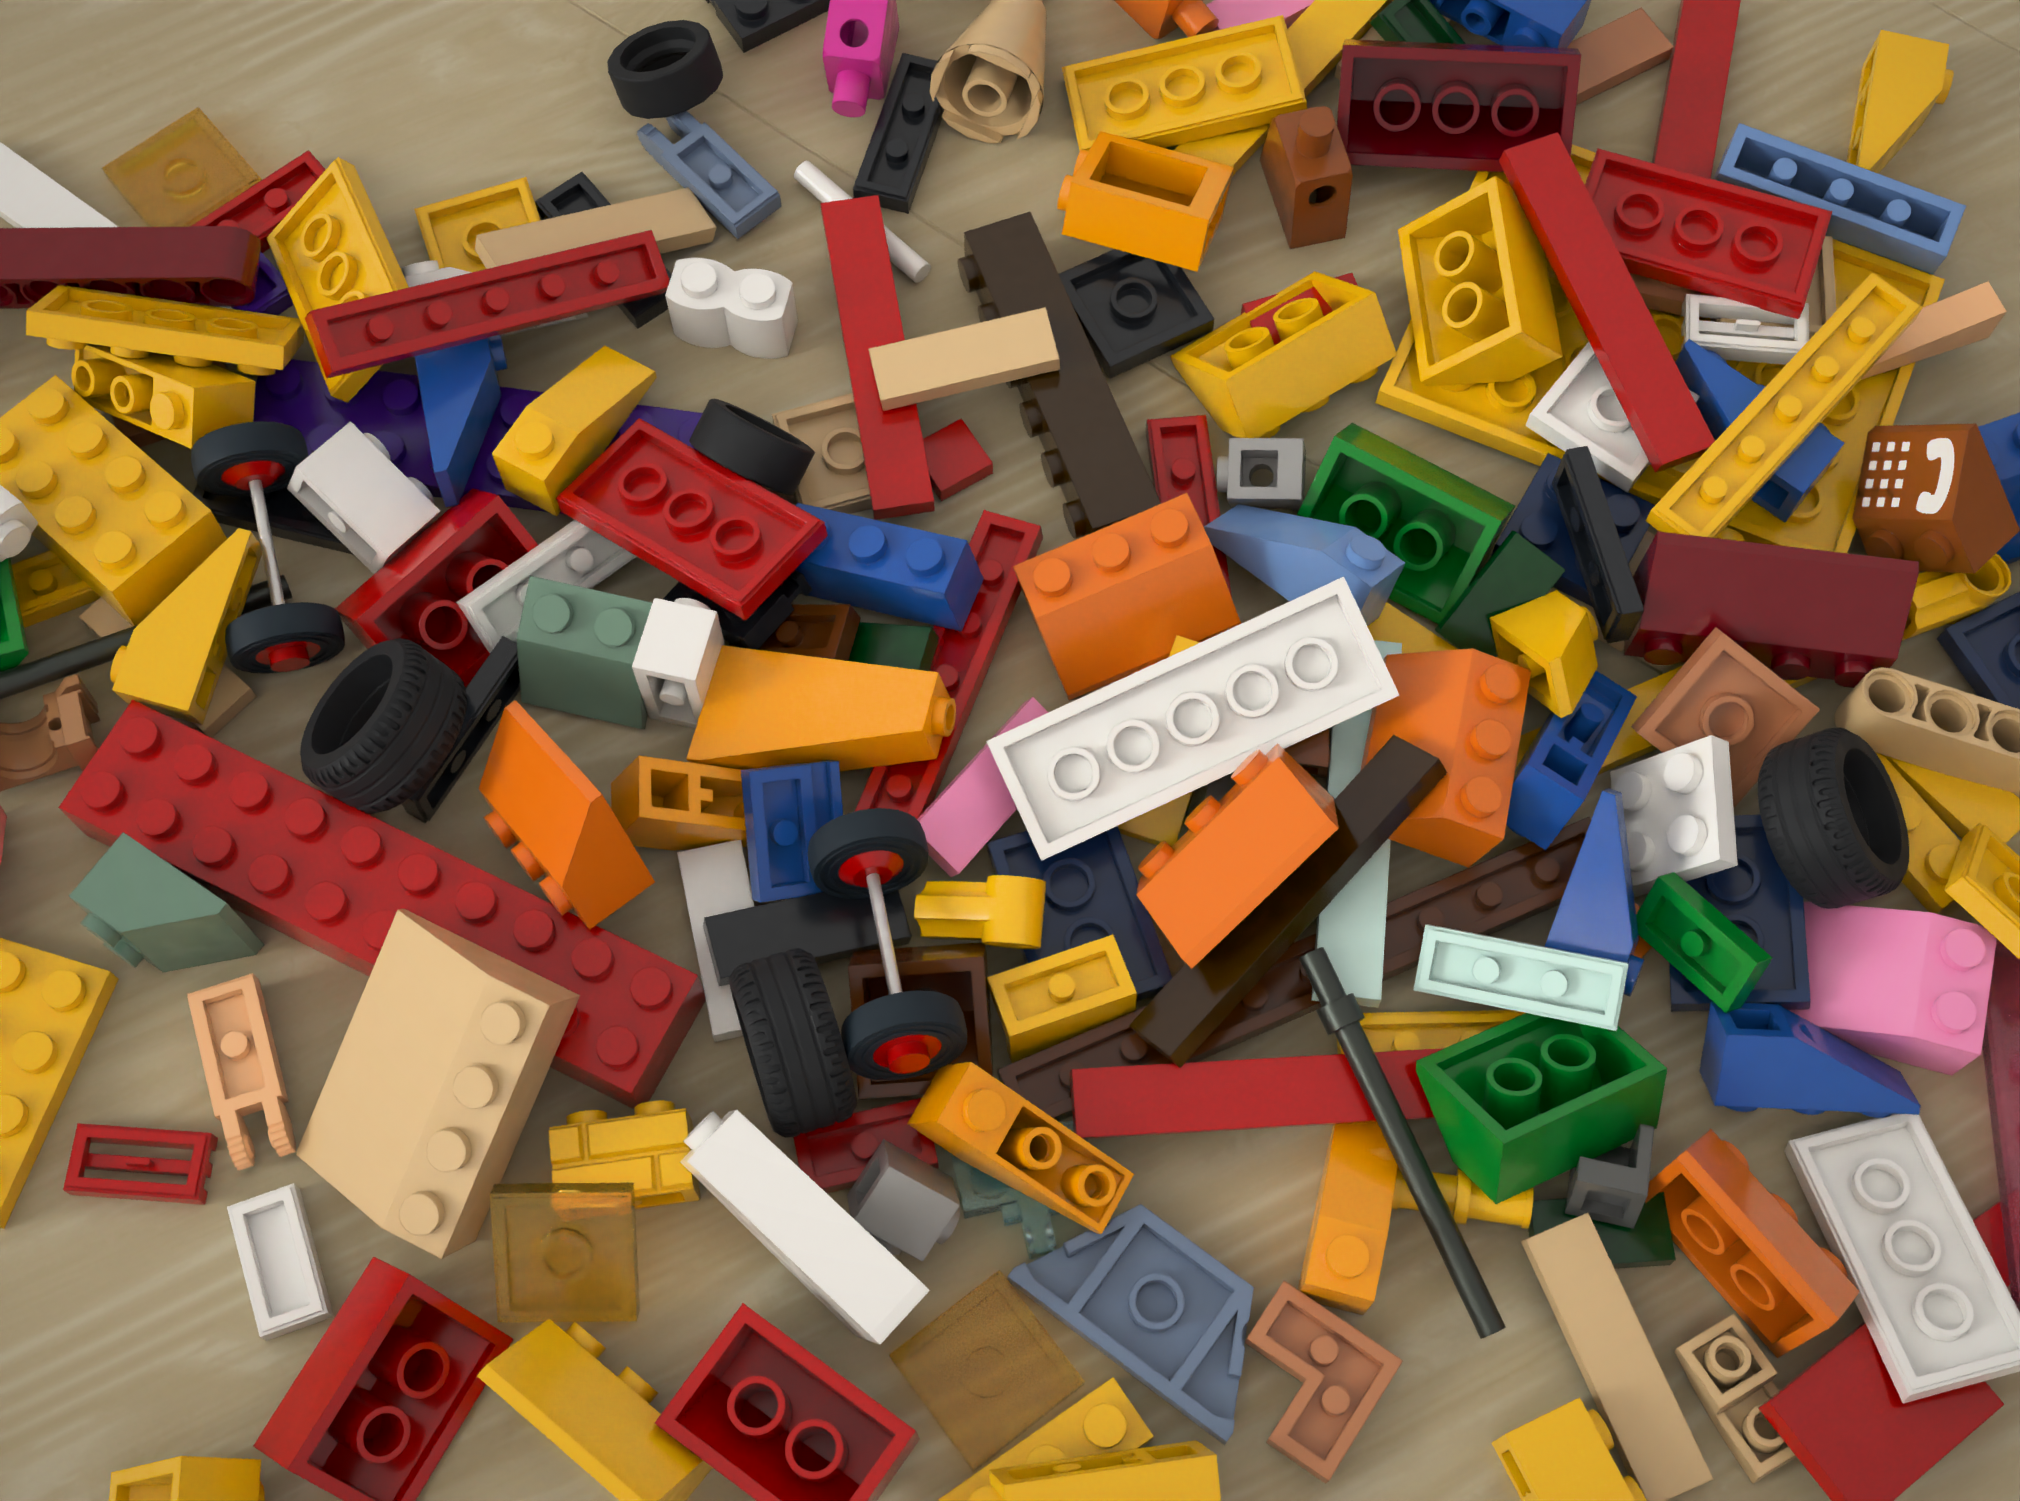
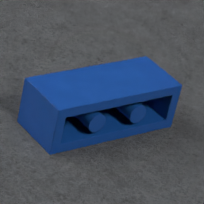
(892, 569)

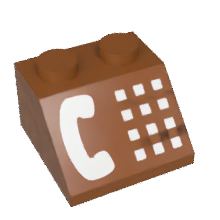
(1932, 498)

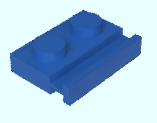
(781, 815)

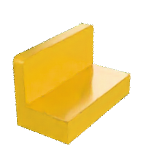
(1061, 996)

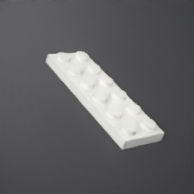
(1192, 718)

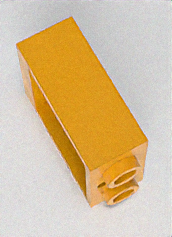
(1145, 200)

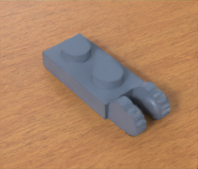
(713, 172)

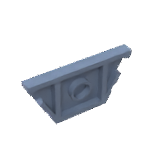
(1153, 1310)

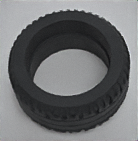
(384, 726)
(1833, 818)
(793, 1042)

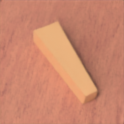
(1944, 327)

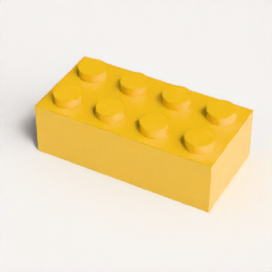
(102, 501)

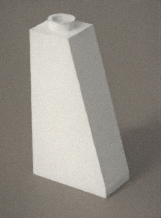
(802, 1226)

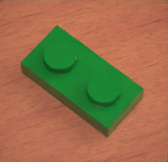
(1701, 942)

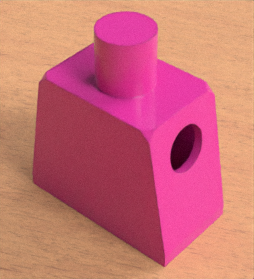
(859, 52)

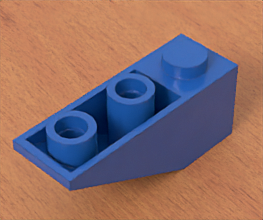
(1519, 21)
(1724, 397)
(1784, 1062)

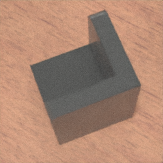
(1614, 1183)

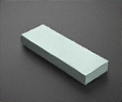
(1521, 977)

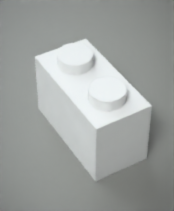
(363, 496)
(677, 659)

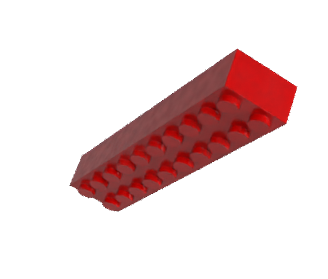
(343, 874)

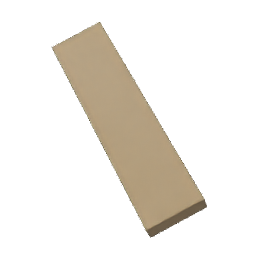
(673, 217)
(1616, 1359)

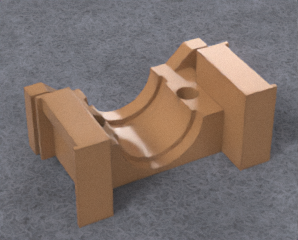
(53, 739)

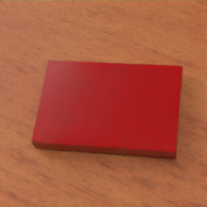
(1857, 1432)

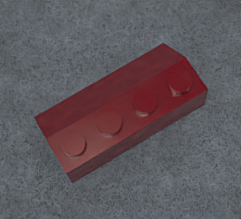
(1452, 102)
(1781, 604)

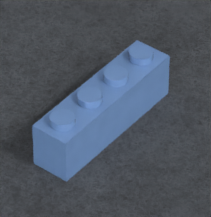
(1866, 206)

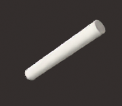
(826, 191)

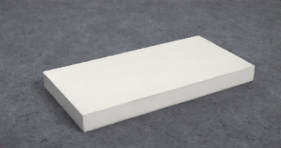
(1911, 1253)

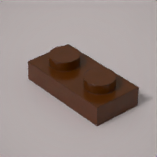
(816, 631)

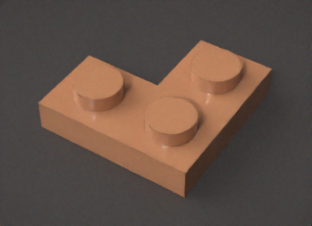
(1339, 1374)

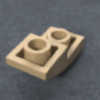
(1731, 1383)

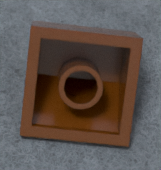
(945, 969)

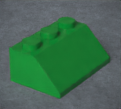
(1415, 510)
(1537, 1098)

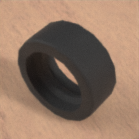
(665, 69)
(751, 447)

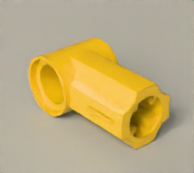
(1952, 597)
(997, 912)

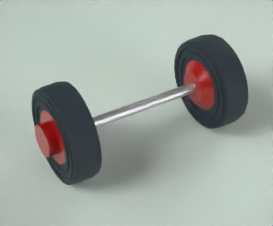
(254, 462)
(905, 1031)

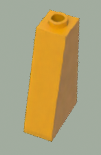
(815, 709)

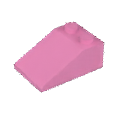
(1900, 983)

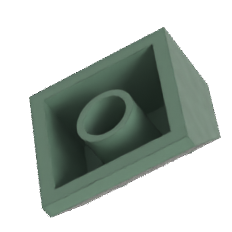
(580, 651)
(158, 913)

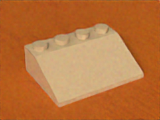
(434, 1083)

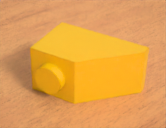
(1555, 643)

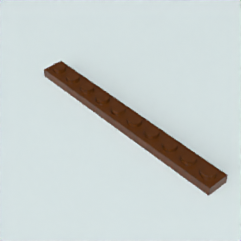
(1472, 900)

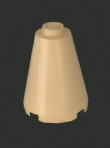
(995, 72)

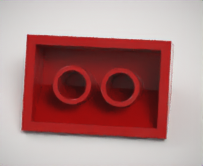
(420, 586)
(382, 1390)
(784, 1420)

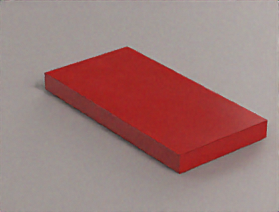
(1708, 233)
(692, 518)

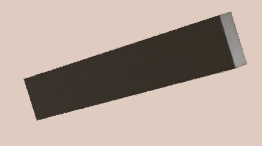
(1367, 815)

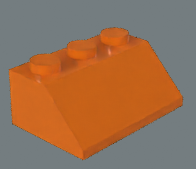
(1126, 594)
(1471, 718)
(558, 822)
(1235, 852)
(1751, 1246)

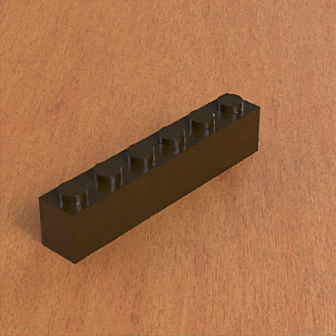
(1070, 407)

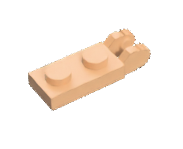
(241, 1065)

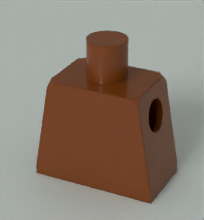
(1304, 155)

